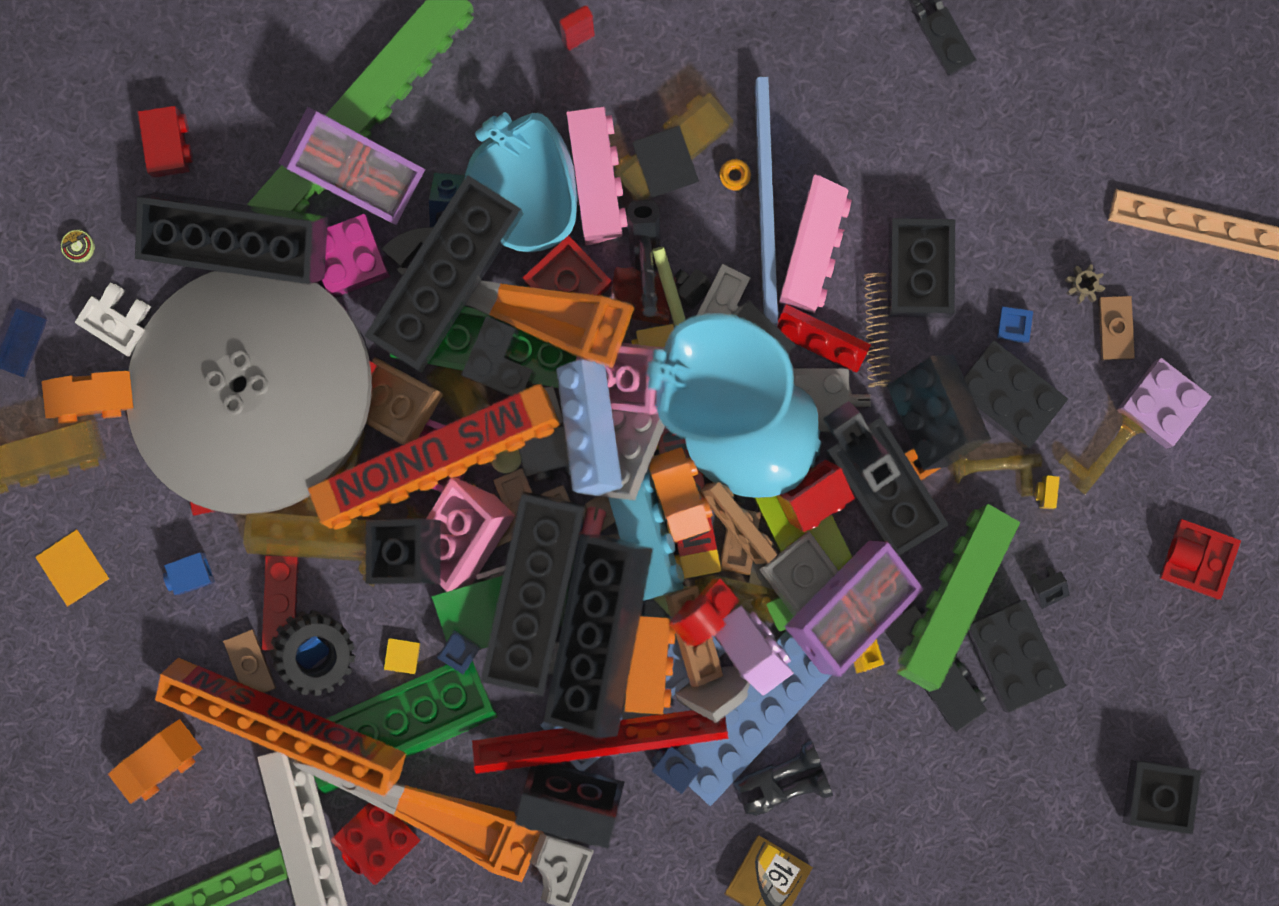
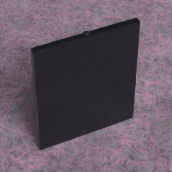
(665, 161)

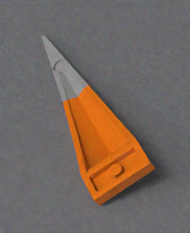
(574, 322)
(471, 828)

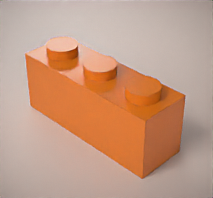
(650, 667)

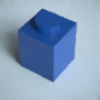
(188, 574)

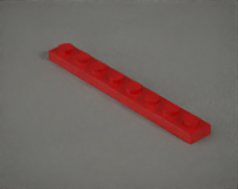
(568, 745)

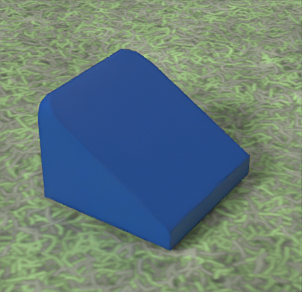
(311, 651)

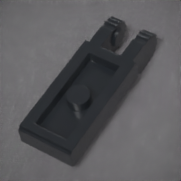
(944, 36)

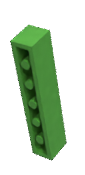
(958, 597)

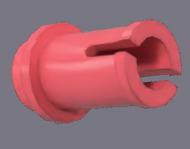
(593, 526)

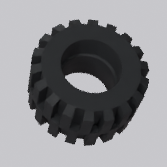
(330, 670)

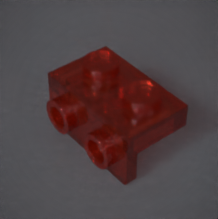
(628, 289)

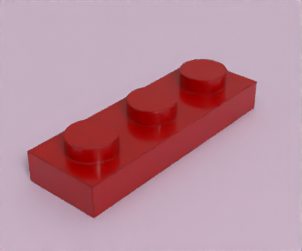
(823, 338)
(279, 595)

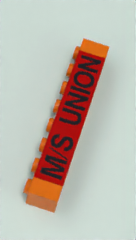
(434, 457)
(280, 726)

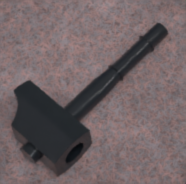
(643, 238)

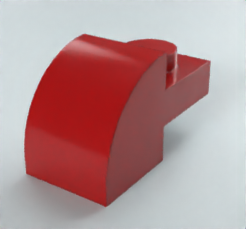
(705, 615)

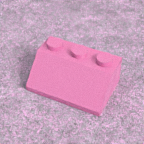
(469, 531)

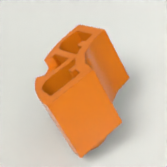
(87, 395)
(678, 494)
(155, 761)

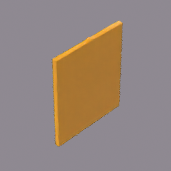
(72, 567)

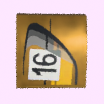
(768, 876)

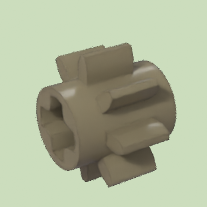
(1085, 275)

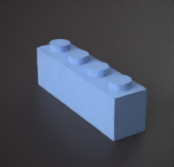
(589, 427)

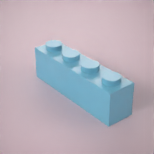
(643, 523)

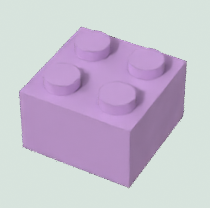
(1164, 403)
(754, 650)

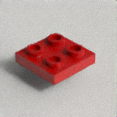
(1200, 559)
(374, 842)

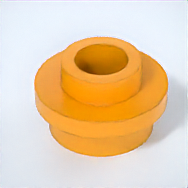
(742, 167)

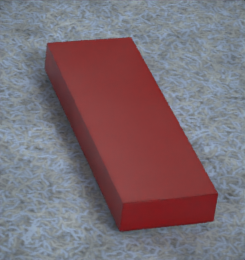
(577, 27)

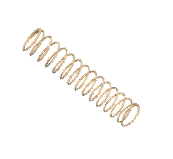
(881, 315)

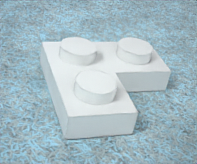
(724, 292)

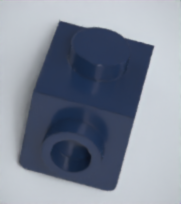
(674, 768)

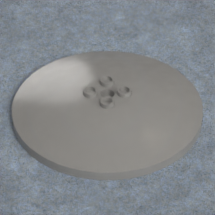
(291, 421)

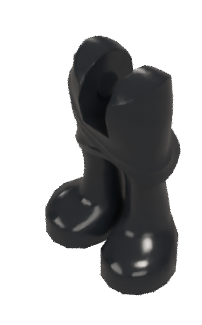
(775, 793)

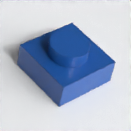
(1014, 324)

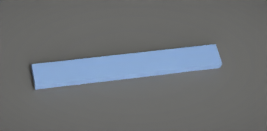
(766, 199)

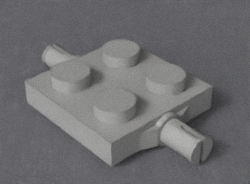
(828, 390)

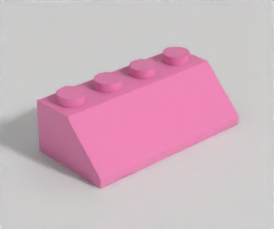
(595, 174)
(814, 245)

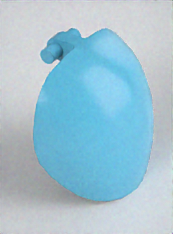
(532, 170)
(720, 380)
(768, 462)

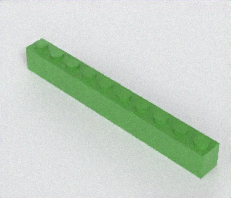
(376, 90)

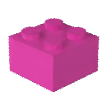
(352, 257)

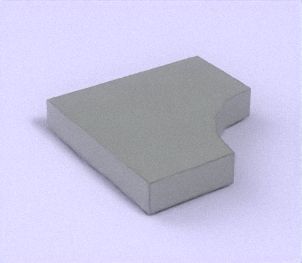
(561, 868)

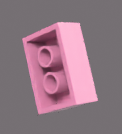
(629, 381)

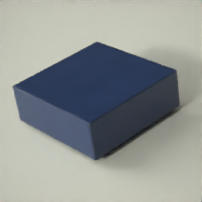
(458, 652)

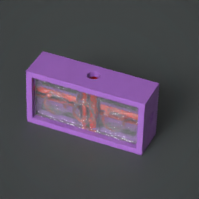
(351, 166)
(854, 608)

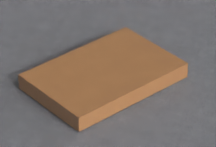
(399, 403)

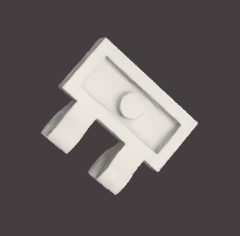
(111, 326)

